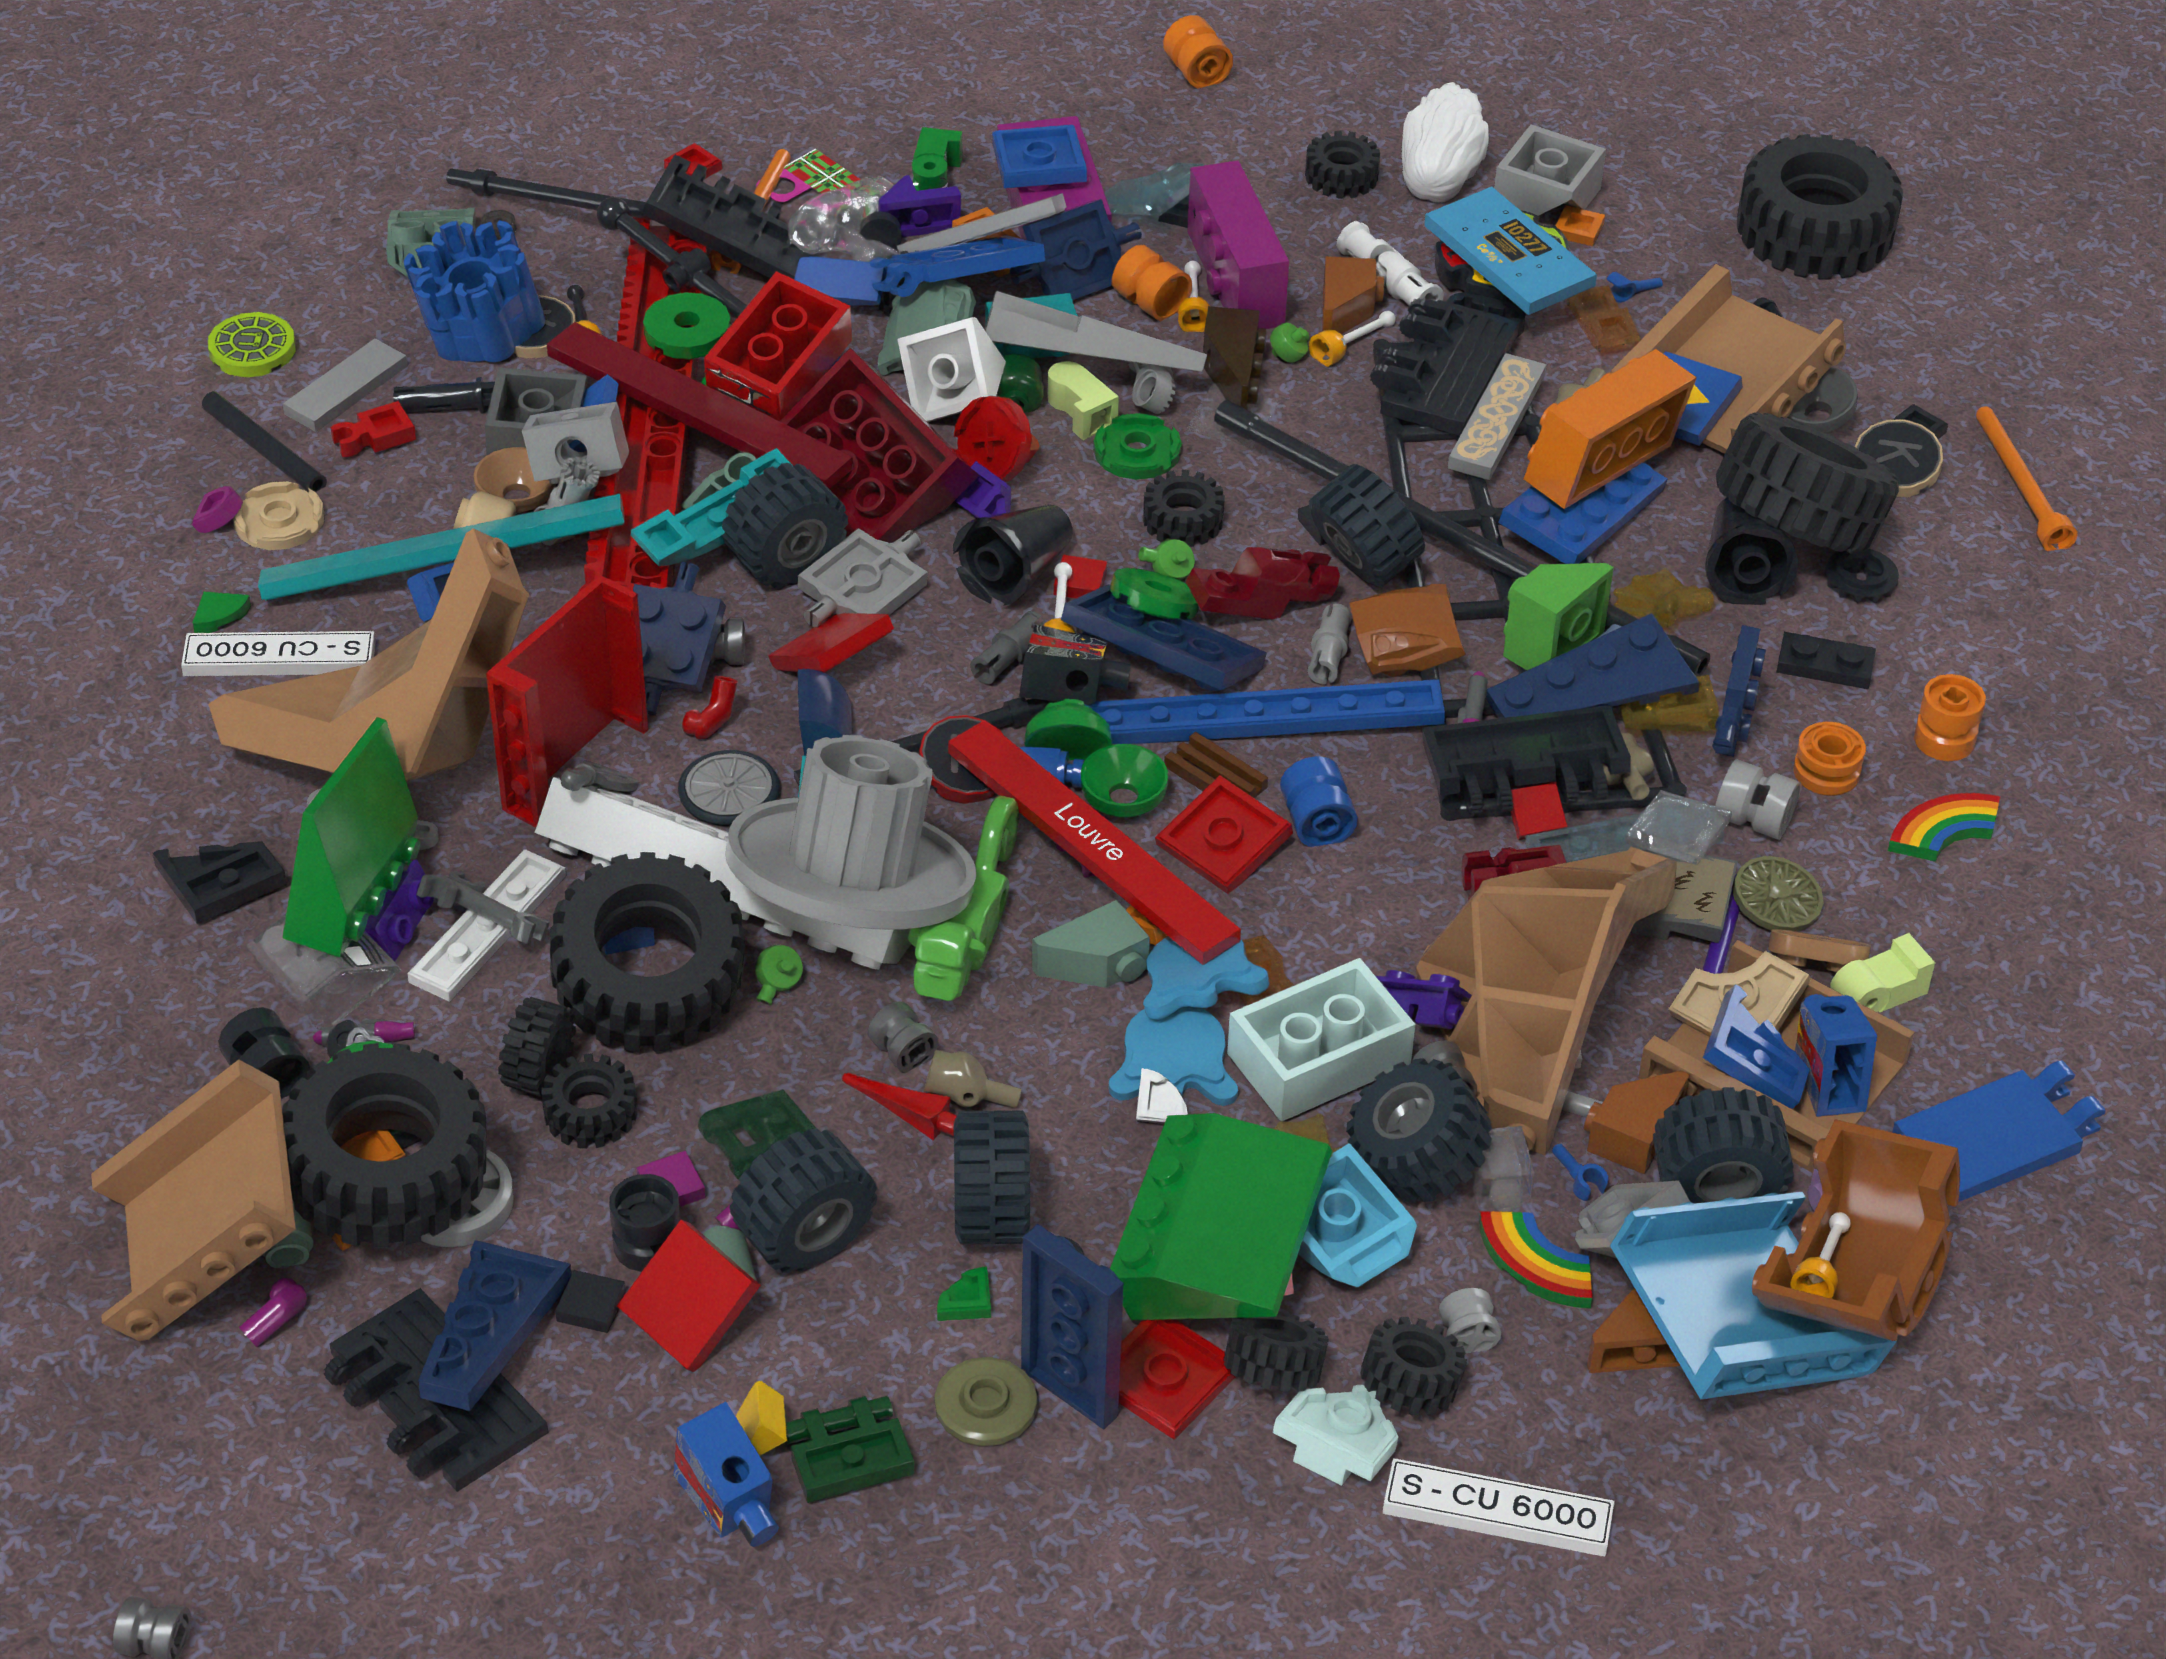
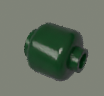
(1022, 382)

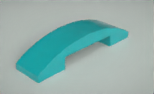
(698, 528)

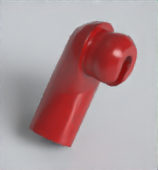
(716, 713)

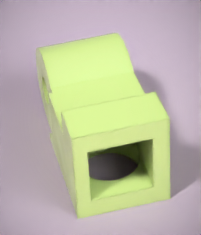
(1082, 397)
(1887, 977)

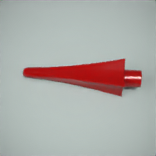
(922, 1110)

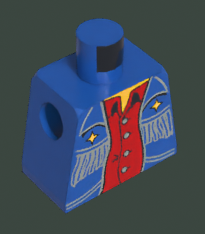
(1834, 1037)
(725, 1475)

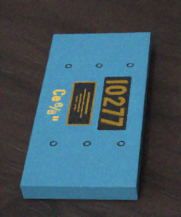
(1510, 250)

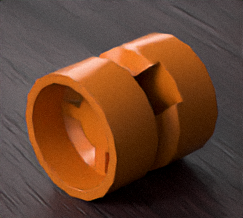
(1197, 51)
(1151, 282)
(1949, 717)

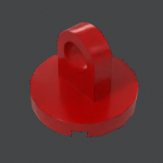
(996, 436)

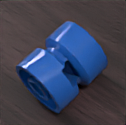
(1318, 801)

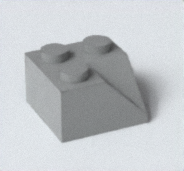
(1550, 171)

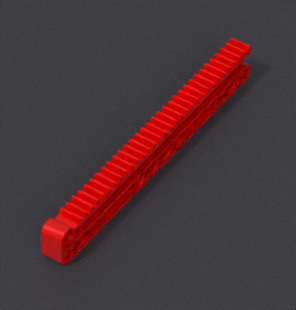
(656, 442)

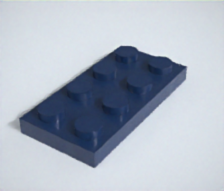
(1173, 644)
(1071, 1325)

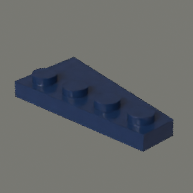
(1612, 670)
(493, 1314)

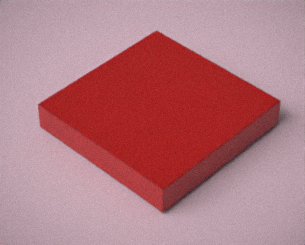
(831, 642)
(1224, 834)
(688, 1295)
(1169, 1374)

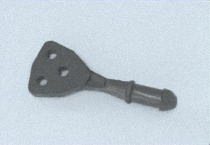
(597, 775)

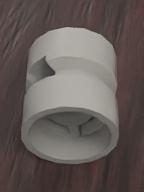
(1742, 792)

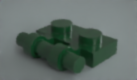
(850, 1458)

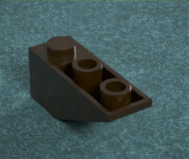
(1234, 352)

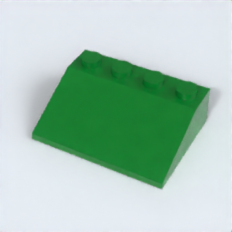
(352, 846)
(1218, 1219)

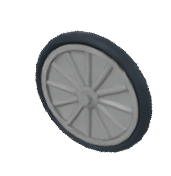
(726, 784)

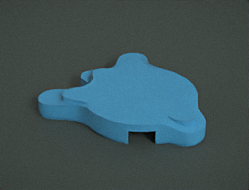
(1183, 981)
(1182, 1048)

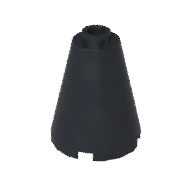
(1010, 550)
(1748, 557)

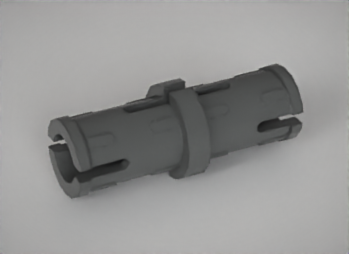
(1006, 648)

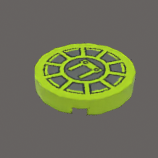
(251, 344)

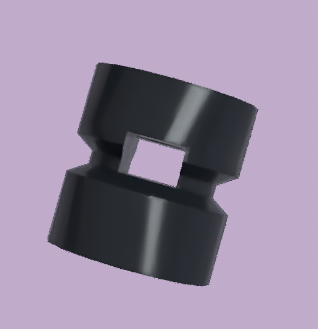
(265, 1044)
(642, 1217)

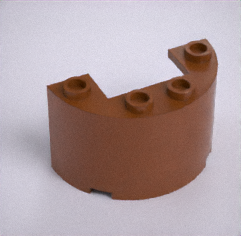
(1897, 1235)

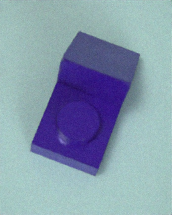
(921, 210)

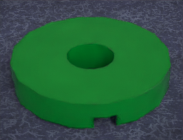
(666, 316)
(1123, 461)
(1154, 593)

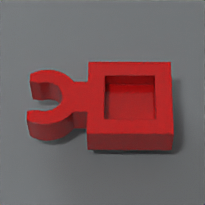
(377, 427)

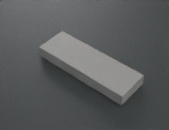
(345, 385)

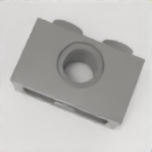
(595, 426)

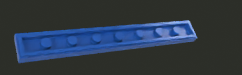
(1273, 712)

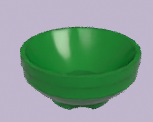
(1069, 727)
(1124, 768)

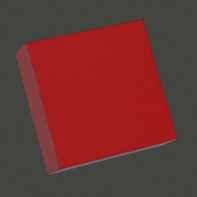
(698, 155)
(1086, 575)
(1537, 810)

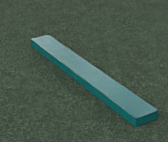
(438, 547)

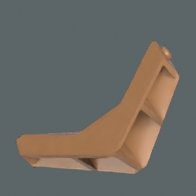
(424, 685)
(1535, 963)

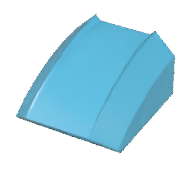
(1355, 1223)

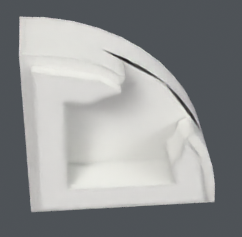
(1158, 1098)

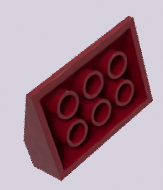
(899, 461)

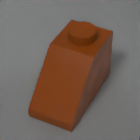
(1349, 292)
(1625, 1121)
(1629, 1340)

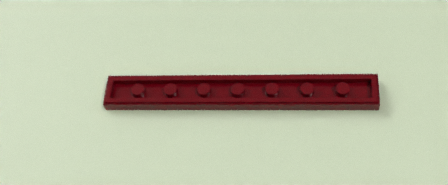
(695, 402)

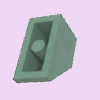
(1093, 948)

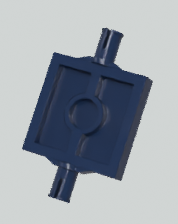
(1078, 250)
(676, 635)
(1740, 692)

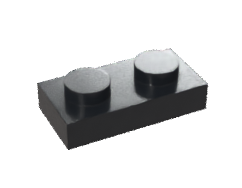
(1826, 660)

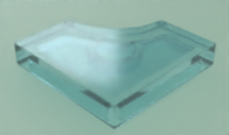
(1151, 193)

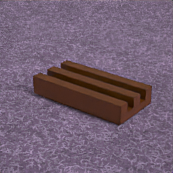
(1215, 762)

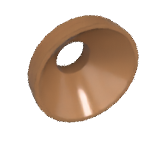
(509, 471)

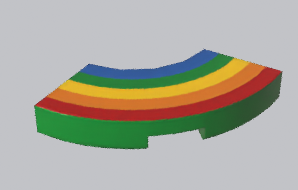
(1943, 821)
(1534, 1261)

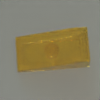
(1675, 711)

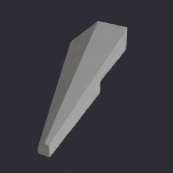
(1041, 327)

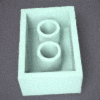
(1320, 1039)

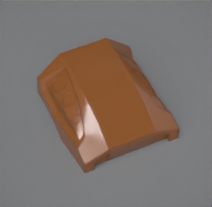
(1407, 629)

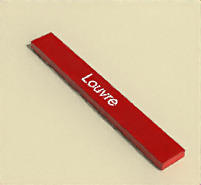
(1095, 842)

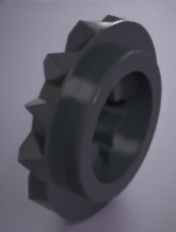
(1879, 570)

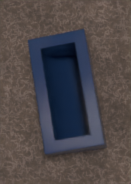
(822, 707)

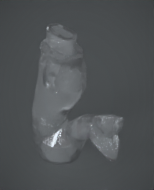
(832, 216)

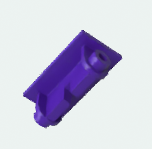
(399, 913)
(1436, 998)

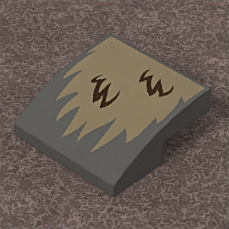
(1697, 902)

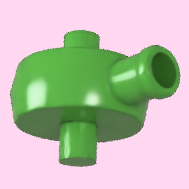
(1289, 342)
(1170, 558)
(777, 970)

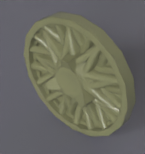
(1777, 894)
(985, 1401)

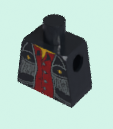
(1069, 667)

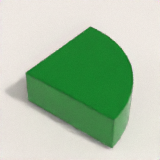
(219, 609)
(966, 1297)

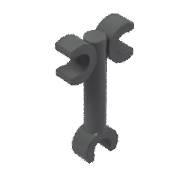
(470, 895)

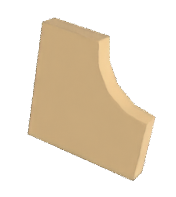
(1769, 983)

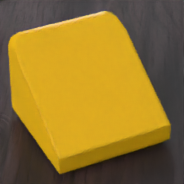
(763, 1417)

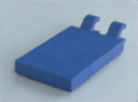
(955, 262)
(2007, 1127)

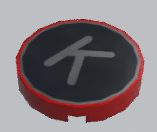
(948, 775)

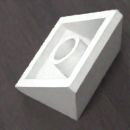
(950, 368)

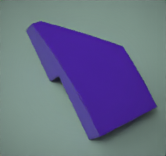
(986, 494)

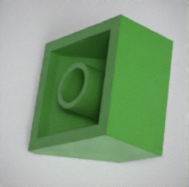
(1556, 611)

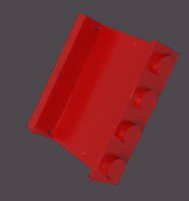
(565, 690)

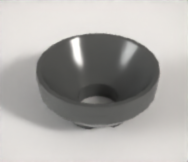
(1834, 393)

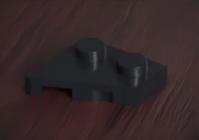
(220, 877)

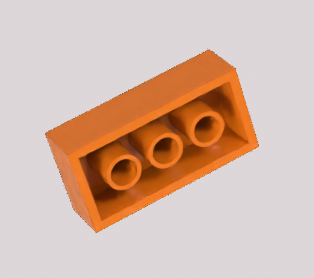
(1608, 428)

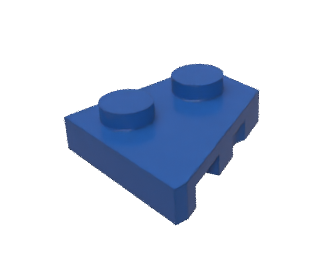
(1755, 1052)

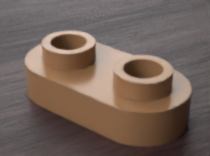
(1798, 947)

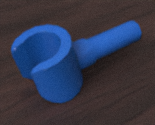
(1625, 289)
(1581, 1174)

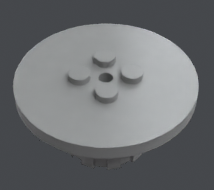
(854, 842)

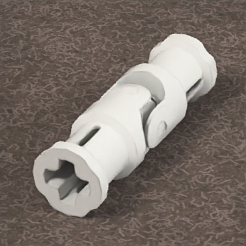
(1400, 276)

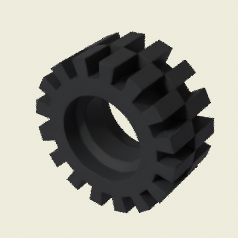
(1356, 175)
(1183, 491)
(535, 1044)
(591, 1122)
(1276, 1351)
(1413, 1366)

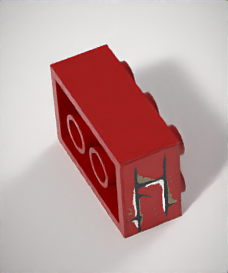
(779, 346)

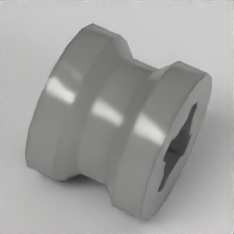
(1470, 1319)

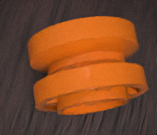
(1829, 758)

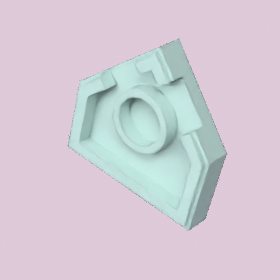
(1338, 1432)

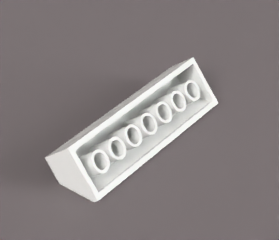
(619, 824)

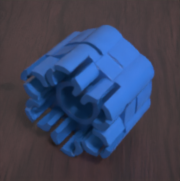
(476, 293)

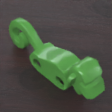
(960, 944)

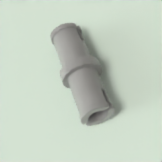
(1329, 644)

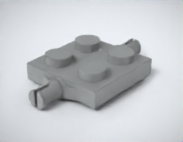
(862, 577)

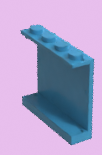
(1697, 1280)

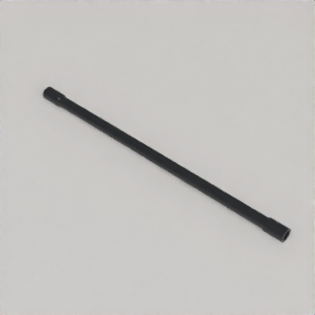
(1254, 428)

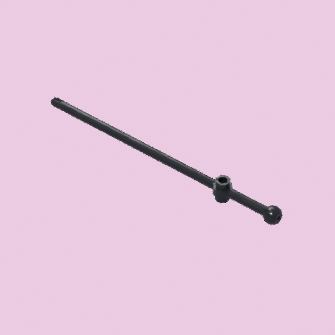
(683, 269)

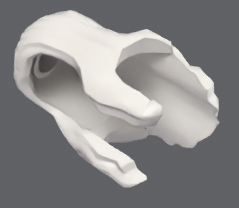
(1443, 143)

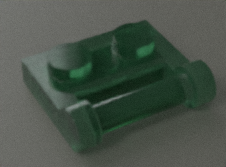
(764, 1119)

